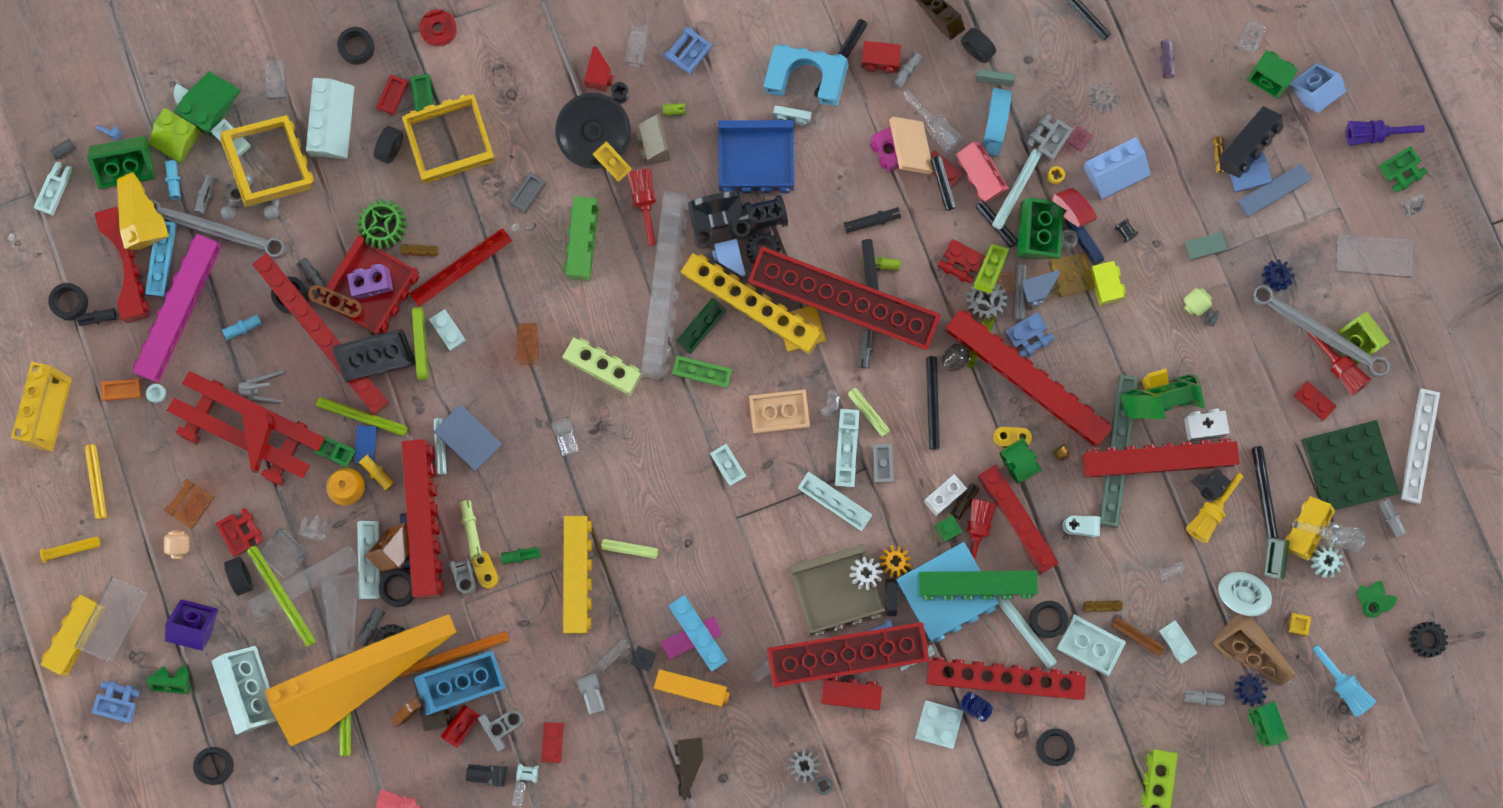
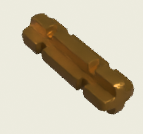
(1218, 151)
(419, 250)
(1102, 606)

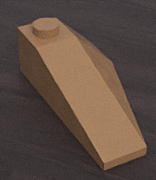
(1249, 644)

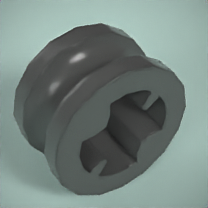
(1211, 317)
(829, 782)

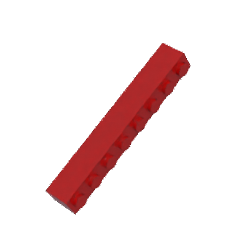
(1160, 459)

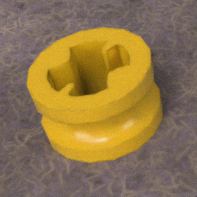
(1051, 177)

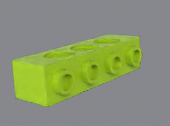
(1168, 761)

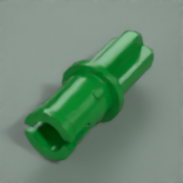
(520, 555)

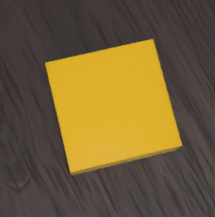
(1299, 624)

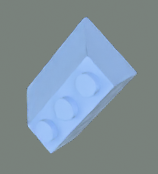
(1117, 168)

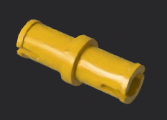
(376, 472)

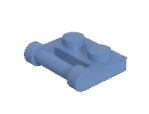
(692, 54)

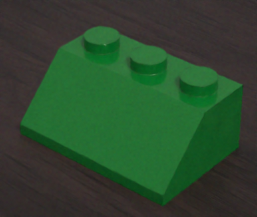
(119, 158)
(1040, 229)

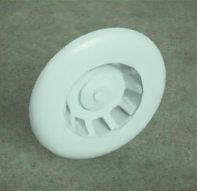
(1245, 593)

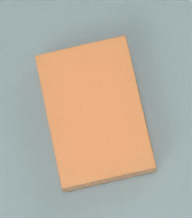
(911, 145)
(779, 411)

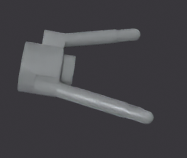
(249, 388)

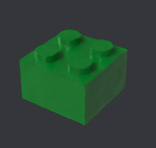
(1272, 74)

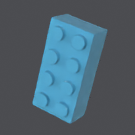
(459, 682)

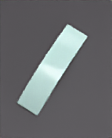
(847, 448)

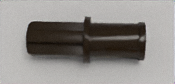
(964, 501)

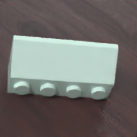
(330, 119)
(243, 687)

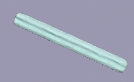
(1017, 189)
(1027, 632)

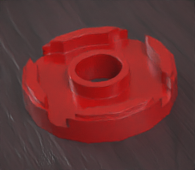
(440, 38)

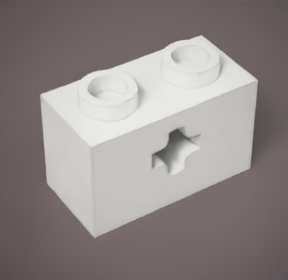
(1197, 431)
(945, 495)

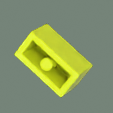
(1107, 283)

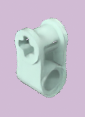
(1085, 525)

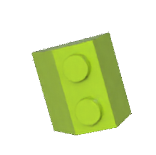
(173, 135)
(1364, 334)

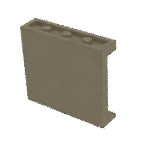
(828, 591)

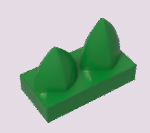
(163, 683)

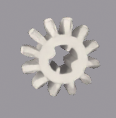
(861, 578)

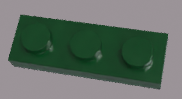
(701, 325)

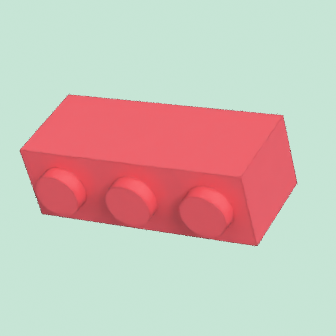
(982, 171)

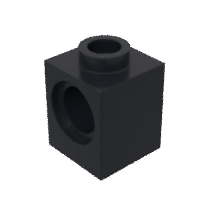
(643, 658)

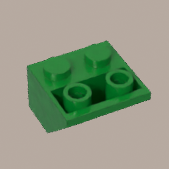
(1268, 724)

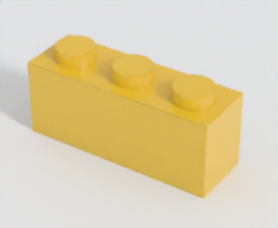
(1315, 513)

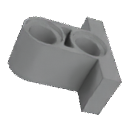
(507, 727)

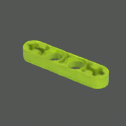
(420, 343)

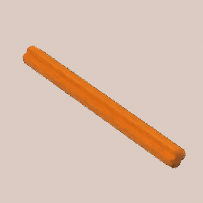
(456, 653)

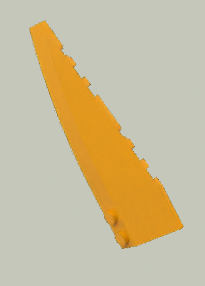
(332, 691)

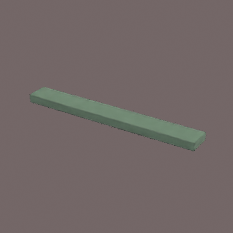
(1119, 438)

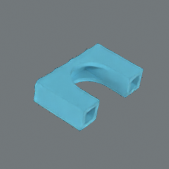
(787, 59)

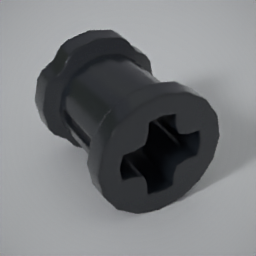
(620, 86)
(1126, 230)

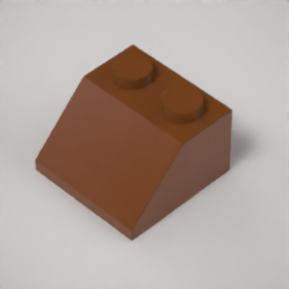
(391, 548)

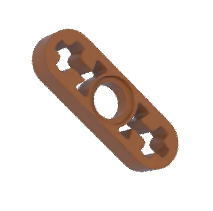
(323, 290)
(407, 711)

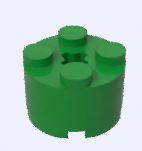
(1020, 461)

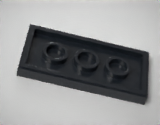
(374, 355)

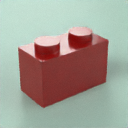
(881, 56)

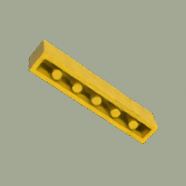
(576, 575)

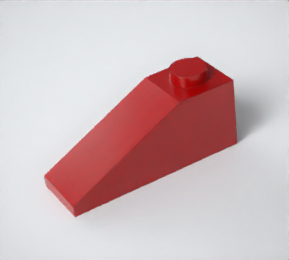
(257, 433)

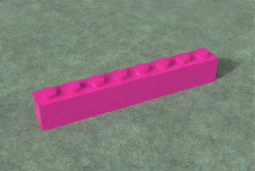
(177, 308)

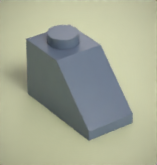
(1039, 287)

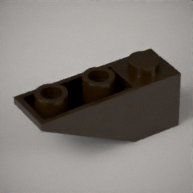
(943, 16)
(690, 756)

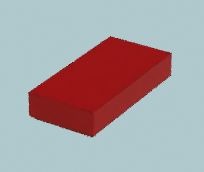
(392, 95)

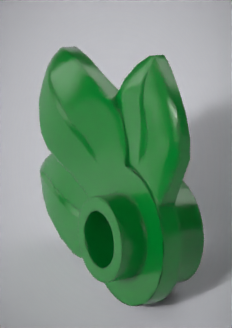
(1375, 596)

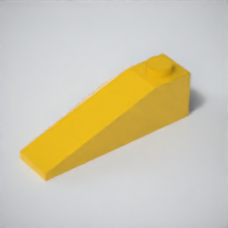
(138, 219)

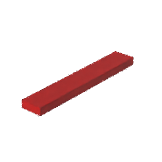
(460, 267)

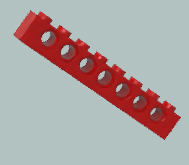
(1076, 688)

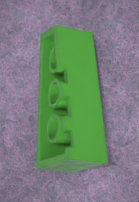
(582, 238)

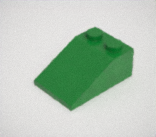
(207, 102)

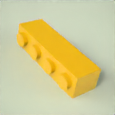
(62, 652)

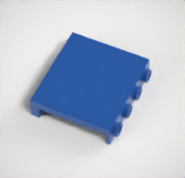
(756, 156)

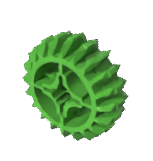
(388, 220)

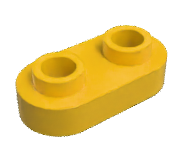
(1012, 435)
(484, 569)

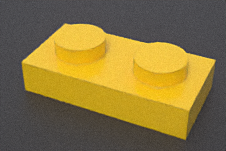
(612, 161)

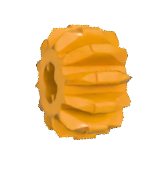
(900, 567)

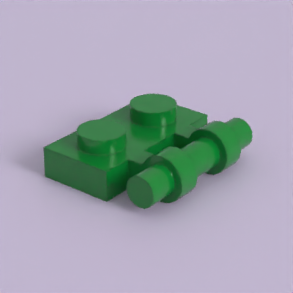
(1401, 163)

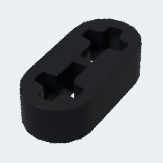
(891, 597)

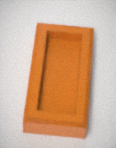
(121, 389)

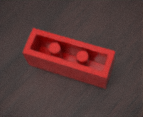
(851, 694)

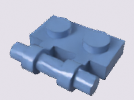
(1026, 330)
(115, 708)

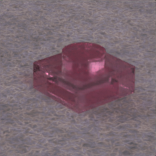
(1079, 138)

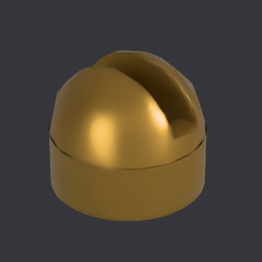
(1061, 452)

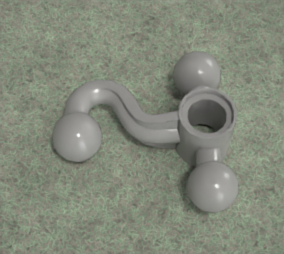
(228, 212)

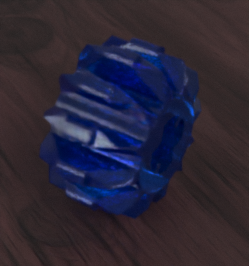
(1284, 277)
(1251, 698)
(976, 707)

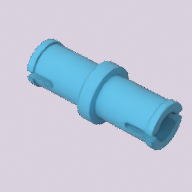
(173, 180)
(242, 327)

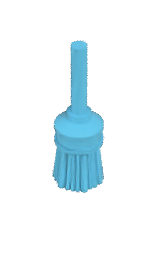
(1347, 686)

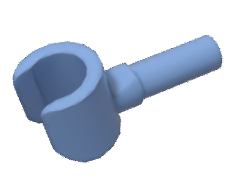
(115, 133)

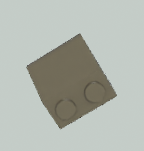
(654, 140)

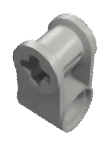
(462, 572)

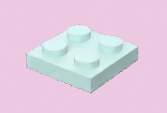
(939, 724)

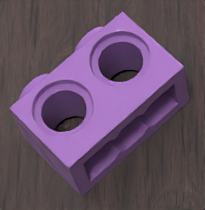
(370, 285)

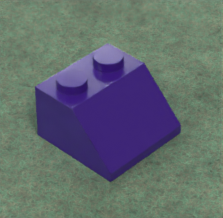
(190, 624)

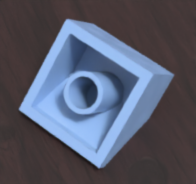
(1318, 87)

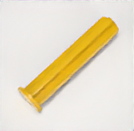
(69, 548)

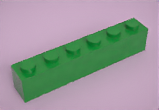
(977, 583)

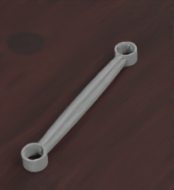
(219, 230)
(1321, 331)

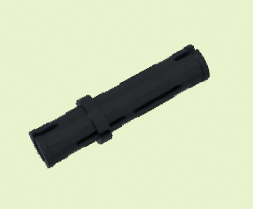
(872, 220)

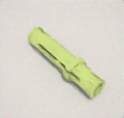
(469, 520)

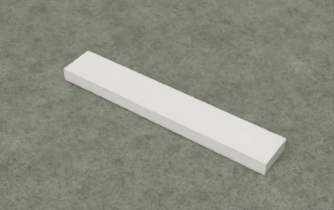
(1419, 446)

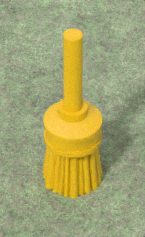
(1211, 514)

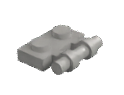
(1055, 138)

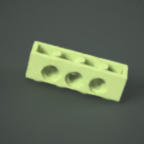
(625, 384)

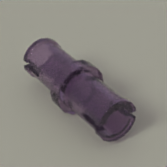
(1167, 58)

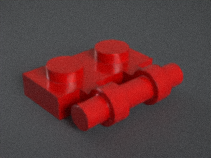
(963, 256)
(233, 534)

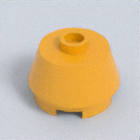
(345, 486)

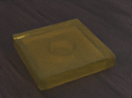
(1074, 274)

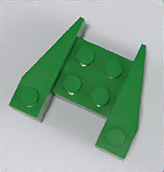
(1154, 401)

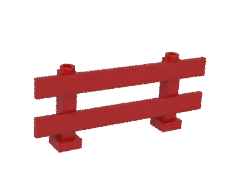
(199, 417)

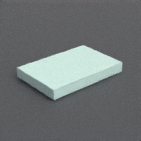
(1091, 645)

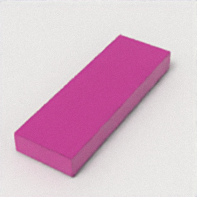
(681, 642)

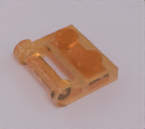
(194, 506)

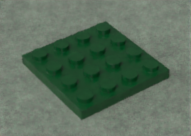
(1351, 465)

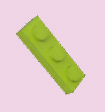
(991, 268)

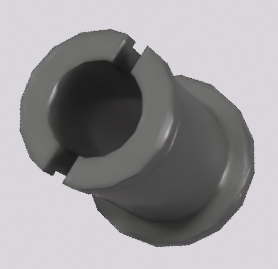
(62, 149)

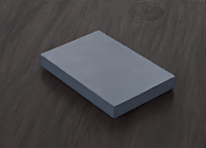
(467, 438)

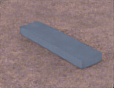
(1273, 191)

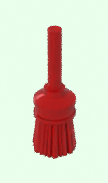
(643, 198)
(1345, 369)
(979, 523)

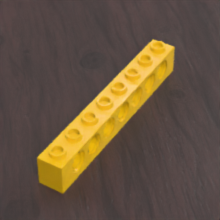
(692, 272)

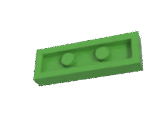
(702, 371)

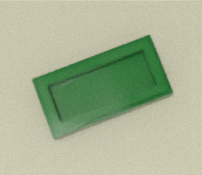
(422, 91)

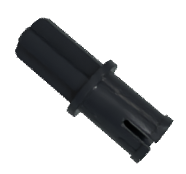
(96, 317)

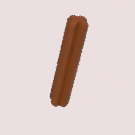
(1138, 636)

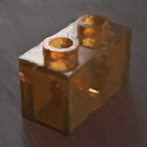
(527, 343)

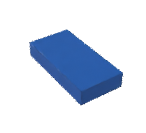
(365, 442)

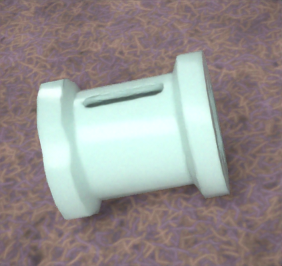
(527, 773)

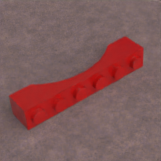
(131, 300)
(1016, 515)

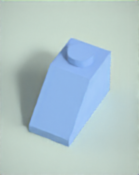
(729, 257)

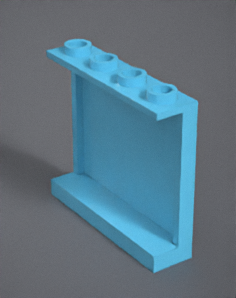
(944, 615)

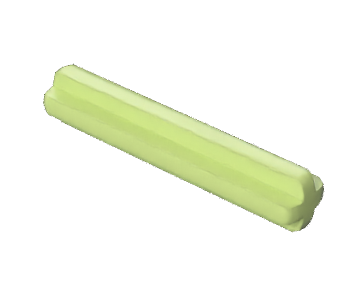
(869, 412)
(628, 548)

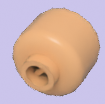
(176, 544)

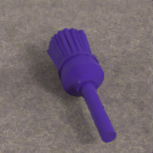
(1375, 131)

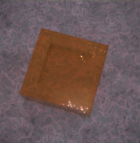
(1007, 281)

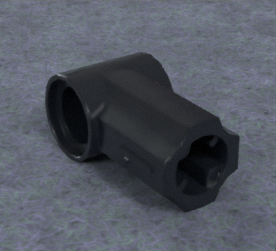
(489, 774)

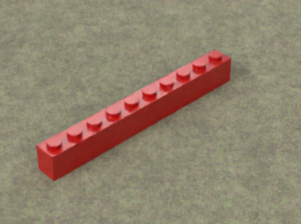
(315, 327)
(1028, 379)

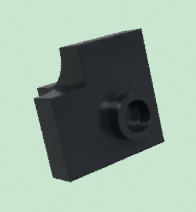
(1212, 485)

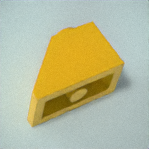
(1155, 379)

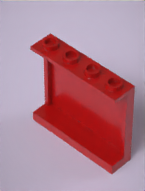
(376, 309)

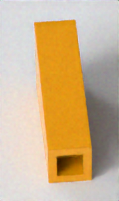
(691, 688)

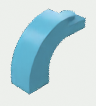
(997, 121)

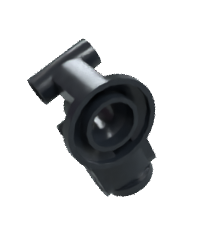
(727, 210)

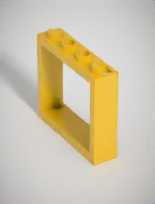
(455, 167)
(273, 193)
(51, 410)

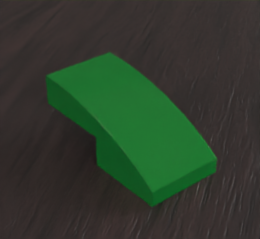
(336, 452)

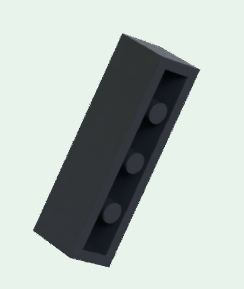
(1251, 142)

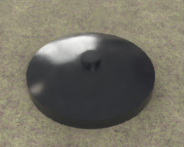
(587, 124)

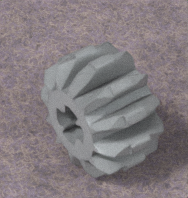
(797, 768)

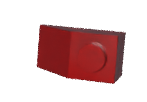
(598, 72)

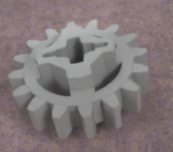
(981, 304)

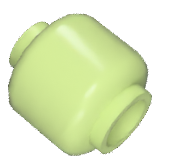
(1197, 302)

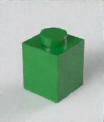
(948, 529)

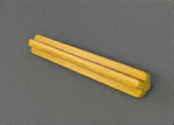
(95, 481)

